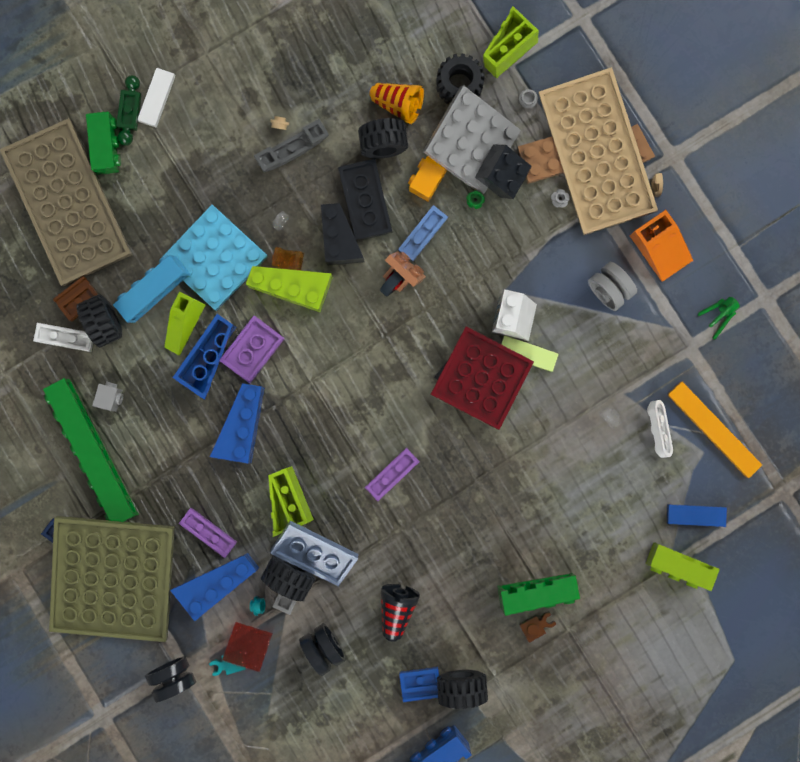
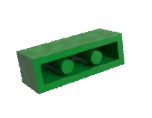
(103, 143)

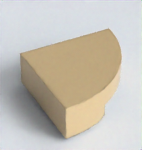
(657, 184)

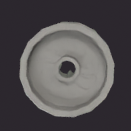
(612, 286)

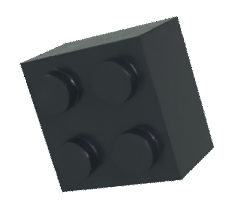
(503, 171)

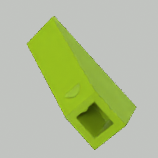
(182, 321)

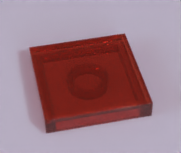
(247, 647)

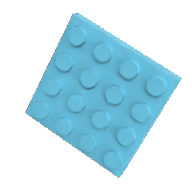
(216, 257)

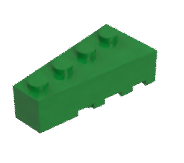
(538, 593)

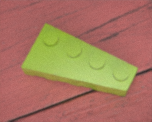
(294, 286)

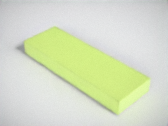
(542, 358)

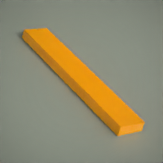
(714, 429)

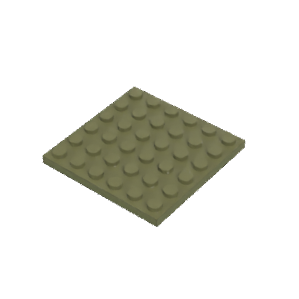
(111, 578)

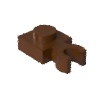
(534, 627)

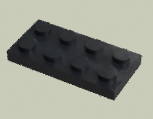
(365, 200)

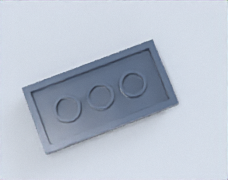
(314, 553)

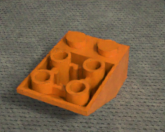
(662, 245)

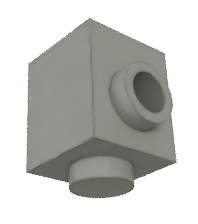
(108, 397)

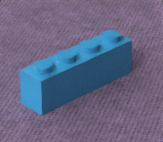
(151, 289)

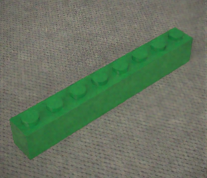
(90, 451)

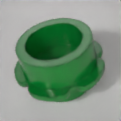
(470, 199)

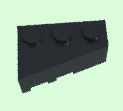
(338, 237)

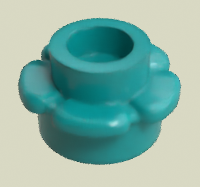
(257, 605)

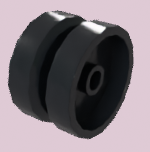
(322, 649)
(171, 678)

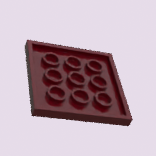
(482, 378)

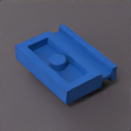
(419, 684)

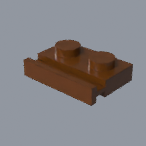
(73, 295)

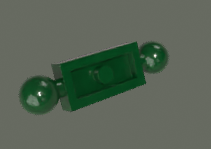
(128, 110)

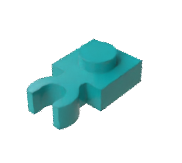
(229, 668)

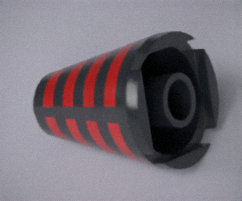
(397, 609)

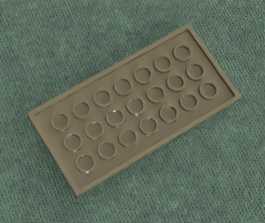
(65, 202)

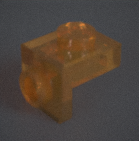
(287, 259)

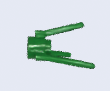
(727, 308)

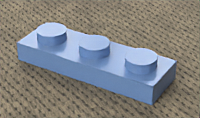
(423, 233)

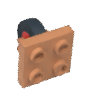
(404, 271)

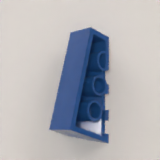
(202, 362)

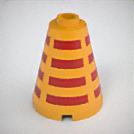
(399, 99)

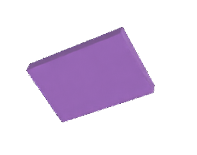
(252, 349)

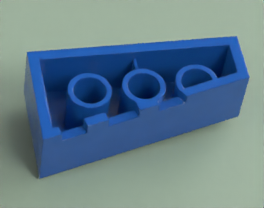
(240, 428)
(209, 588)
(446, 748)

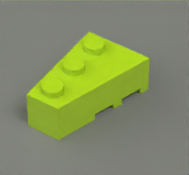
(510, 43)

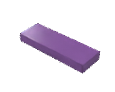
(392, 474)
(208, 532)

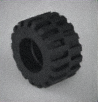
(459, 65)
(383, 138)
(99, 320)
(287, 579)
(462, 689)

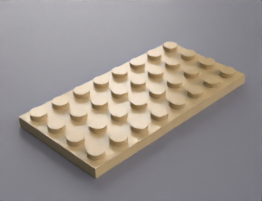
(598, 151)

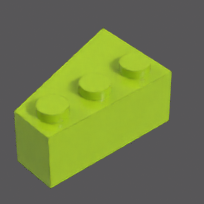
(287, 500)
(682, 567)

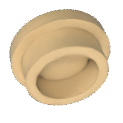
(279, 123)

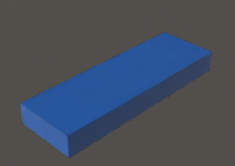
(696, 515)

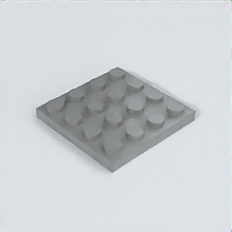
(467, 136)

